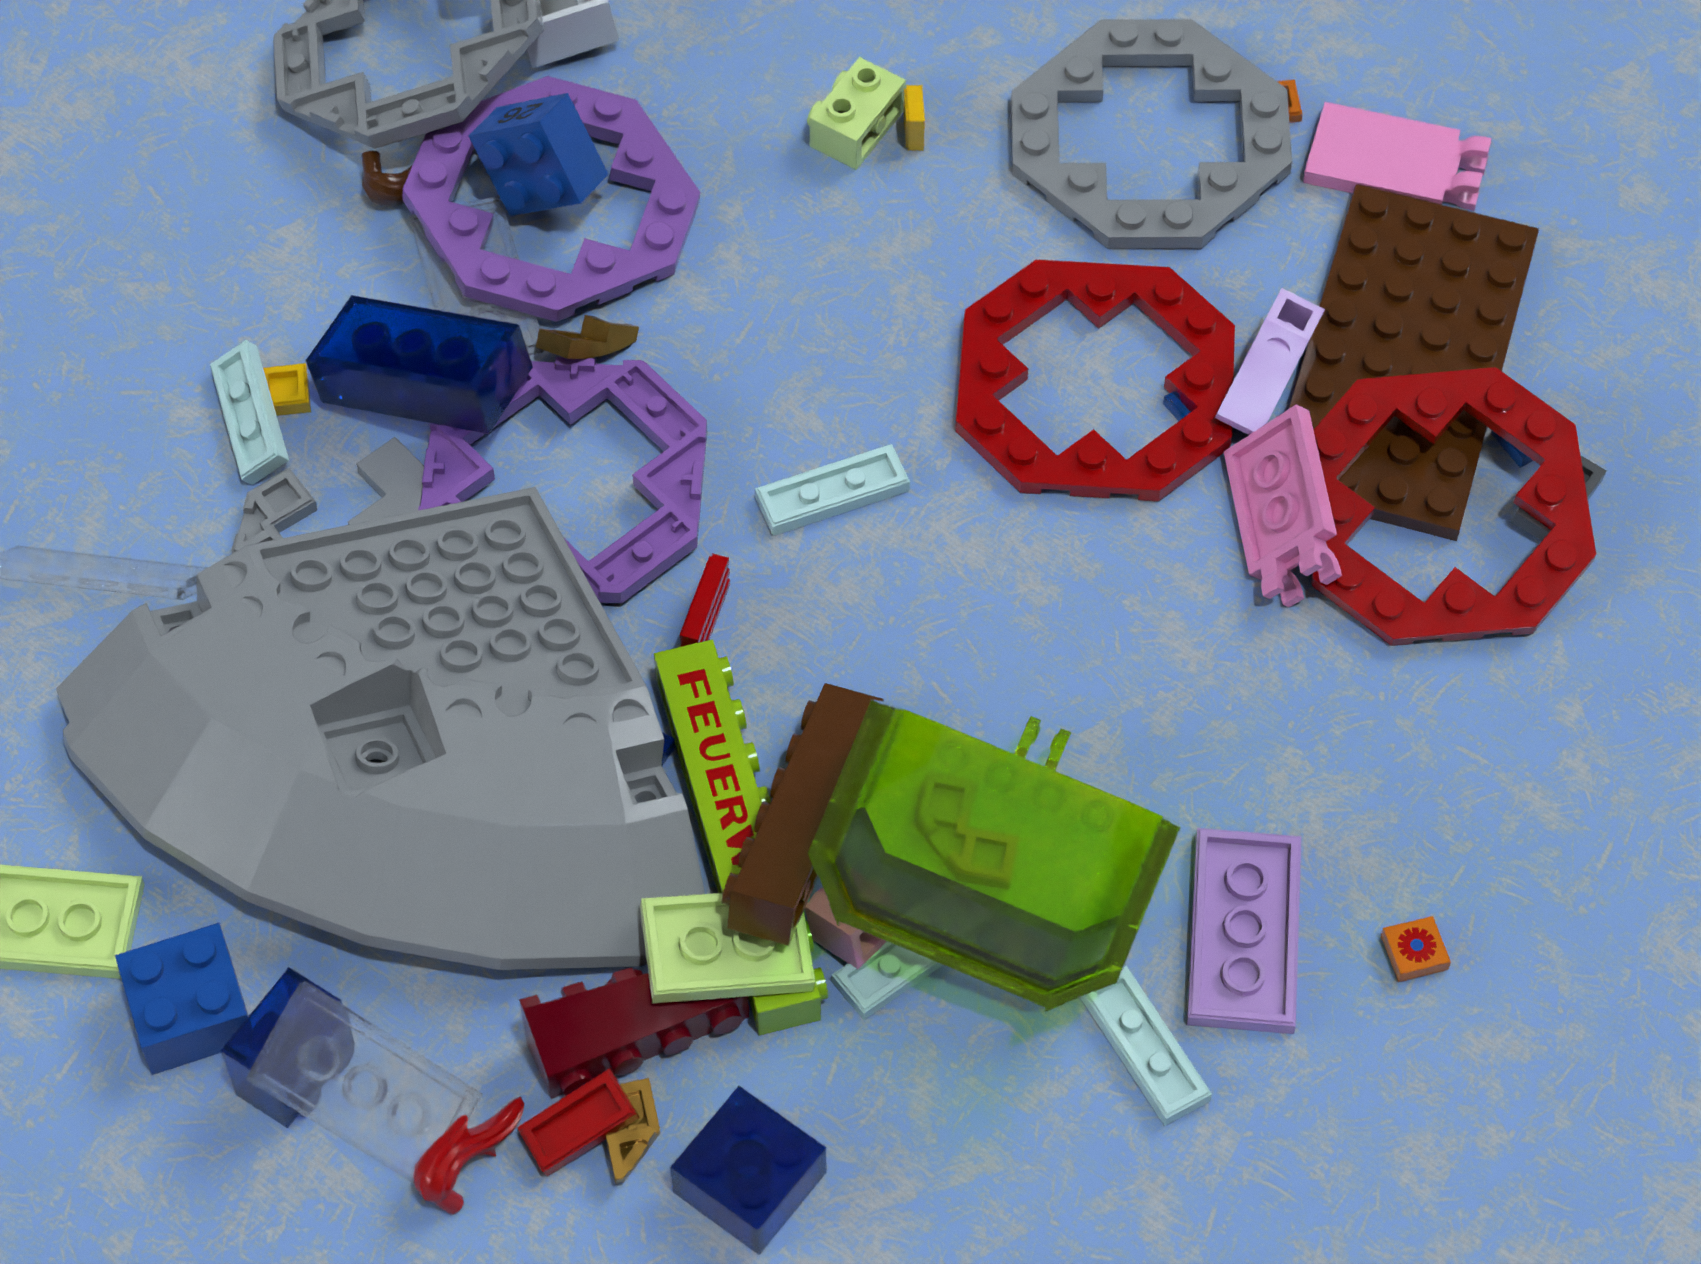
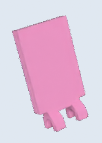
(1395, 156)
(1283, 505)

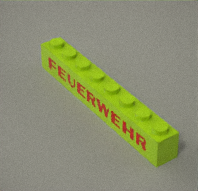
(724, 790)

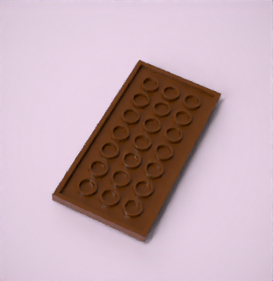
(1409, 296)

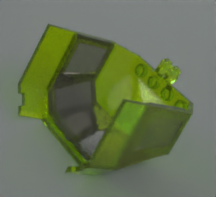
(987, 857)

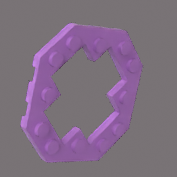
(600, 269)
(668, 481)

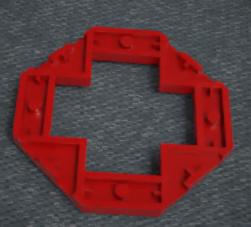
(1091, 464)
(1552, 496)

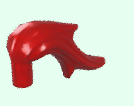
(443, 1160)

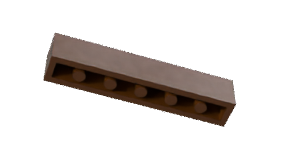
(776, 866)

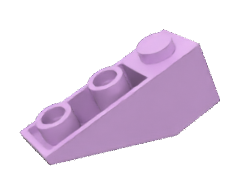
(1270, 362)

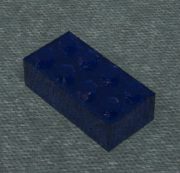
(420, 364)

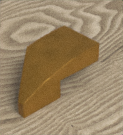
(595, 339)
(633, 1141)

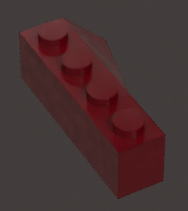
(616, 1028)

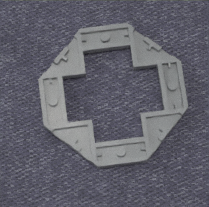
(346, 102)
(1081, 188)

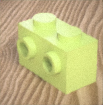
(856, 113)

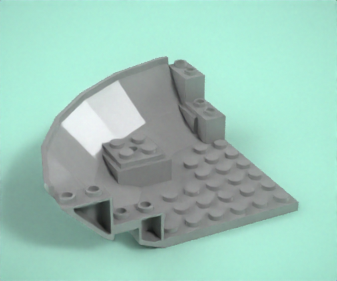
(464, 655)

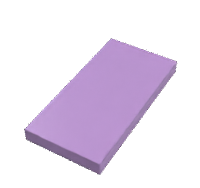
(1244, 931)

